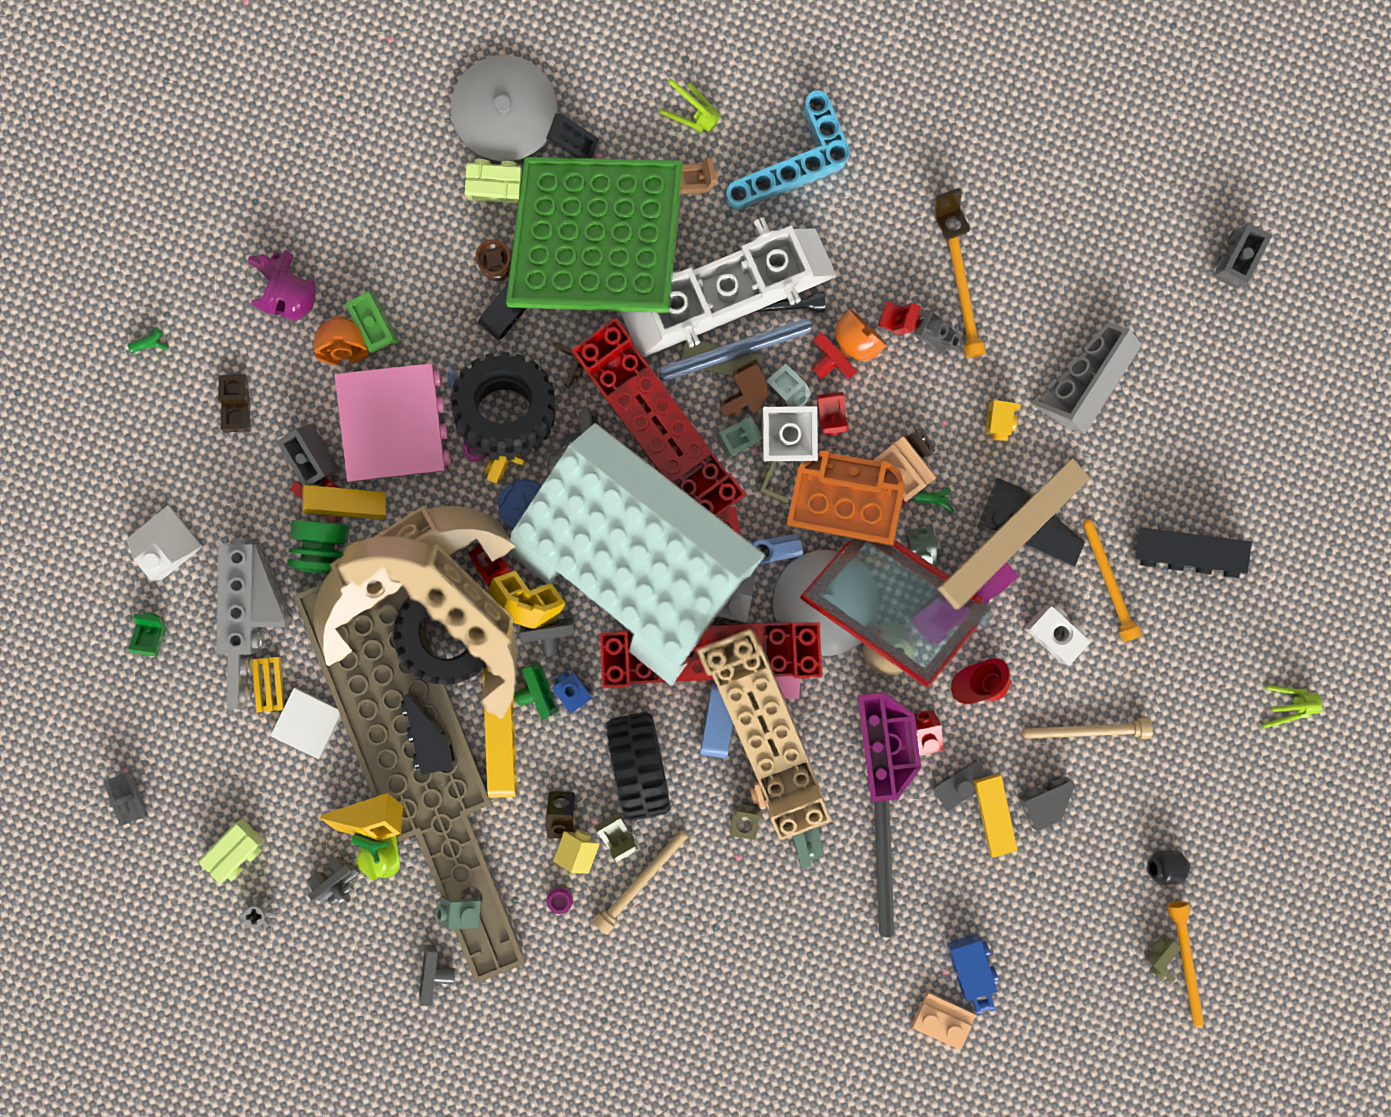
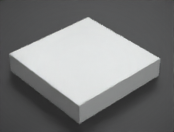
(306, 723)

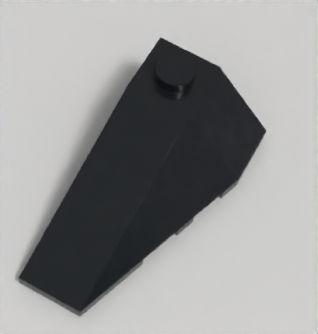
(1051, 539)

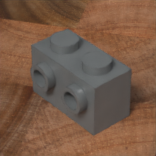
(1242, 255)
(308, 455)

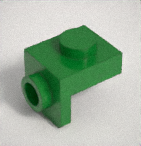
(147, 634)

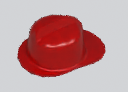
(982, 682)

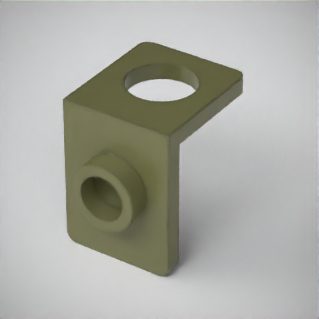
(764, 478)
(749, 811)

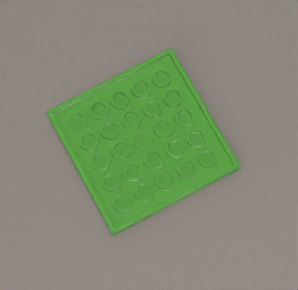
(595, 234)

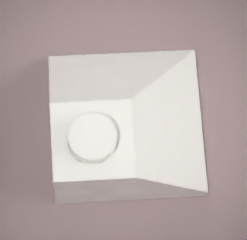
(789, 433)
(162, 544)

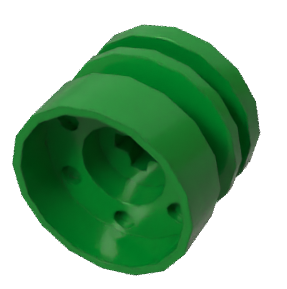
(317, 545)

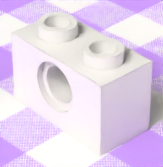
(1043, 628)

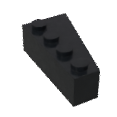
(1193, 551)

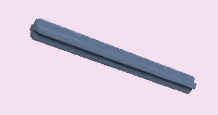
(735, 349)

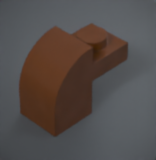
(753, 390)

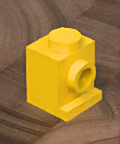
(1001, 419)

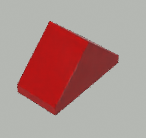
(486, 567)

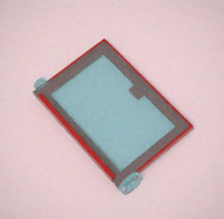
(895, 607)

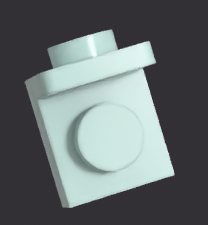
(789, 387)

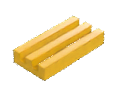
(258, 689)

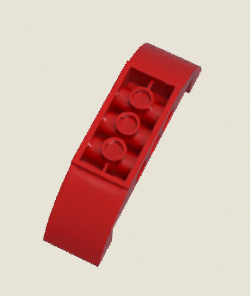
(655, 418)
(790, 648)

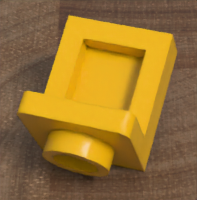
(497, 468)

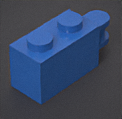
(973, 971)

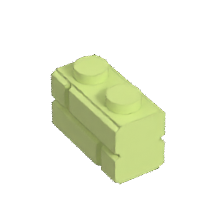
(493, 181)
(231, 851)

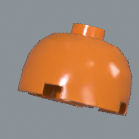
(857, 338)
(338, 341)

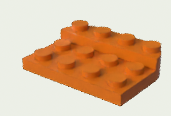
(848, 498)

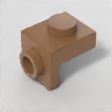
(699, 177)

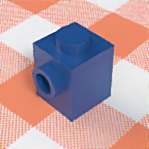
(571, 690)

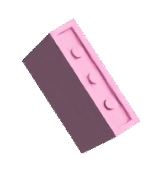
(392, 422)

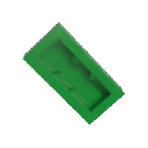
(537, 691)

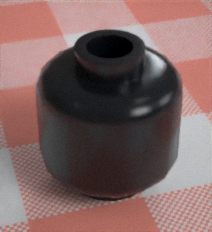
(1168, 867)

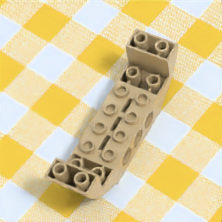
(446, 526)
(449, 597)
(767, 733)

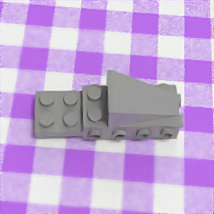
(245, 602)

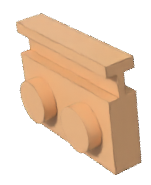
(910, 465)
(943, 1020)

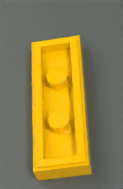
(343, 502)
(995, 815)

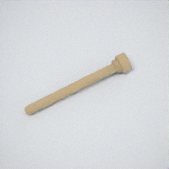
(1141, 728)
(605, 920)

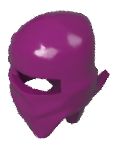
(285, 292)

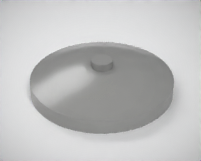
(503, 108)
(790, 608)

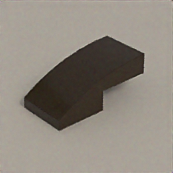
(235, 403)

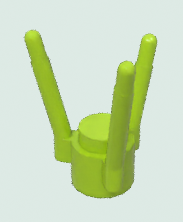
(706, 115)
(1304, 705)

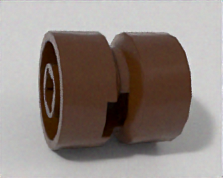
(494, 259)

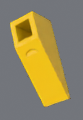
(372, 818)

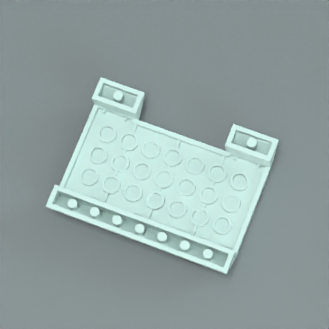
(633, 547)

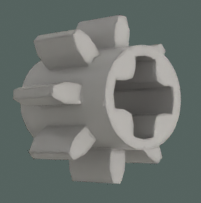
(252, 919)

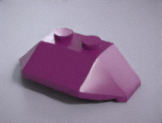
(888, 745)

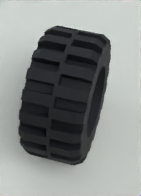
(503, 374)
(419, 660)
(637, 766)

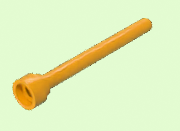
(974, 346)
(1128, 628)
(1179, 913)

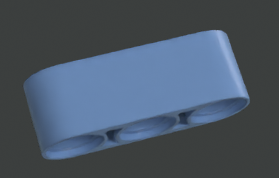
(717, 726)

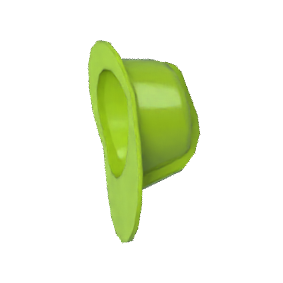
(388, 864)

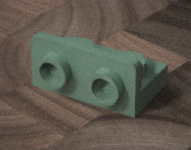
(808, 847)

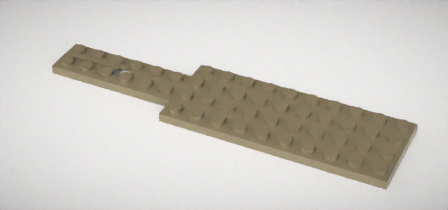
(435, 805)

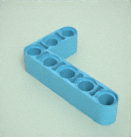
(796, 164)

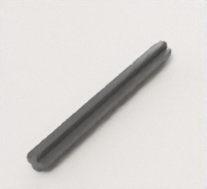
(884, 869)

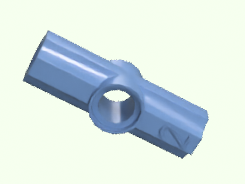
(781, 547)

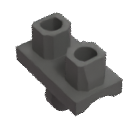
(937, 333)
(125, 798)
(336, 886)

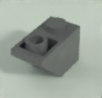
(1047, 804)

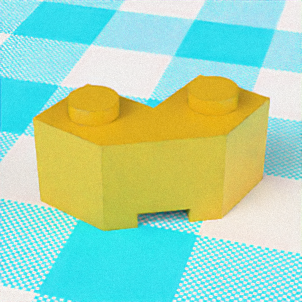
(527, 607)

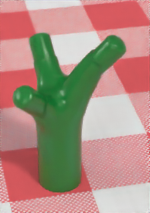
(147, 342)
(935, 498)
(369, 844)

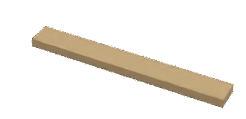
(1013, 534)

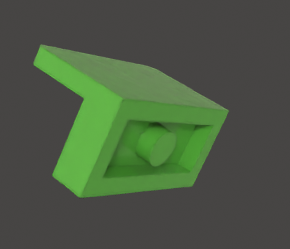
(372, 321)

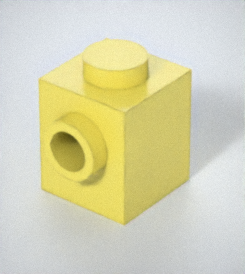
(576, 851)

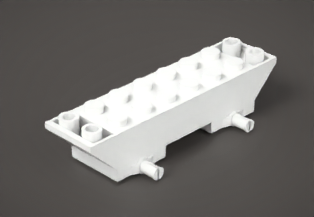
(757, 276)

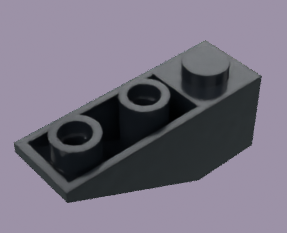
(431, 742)

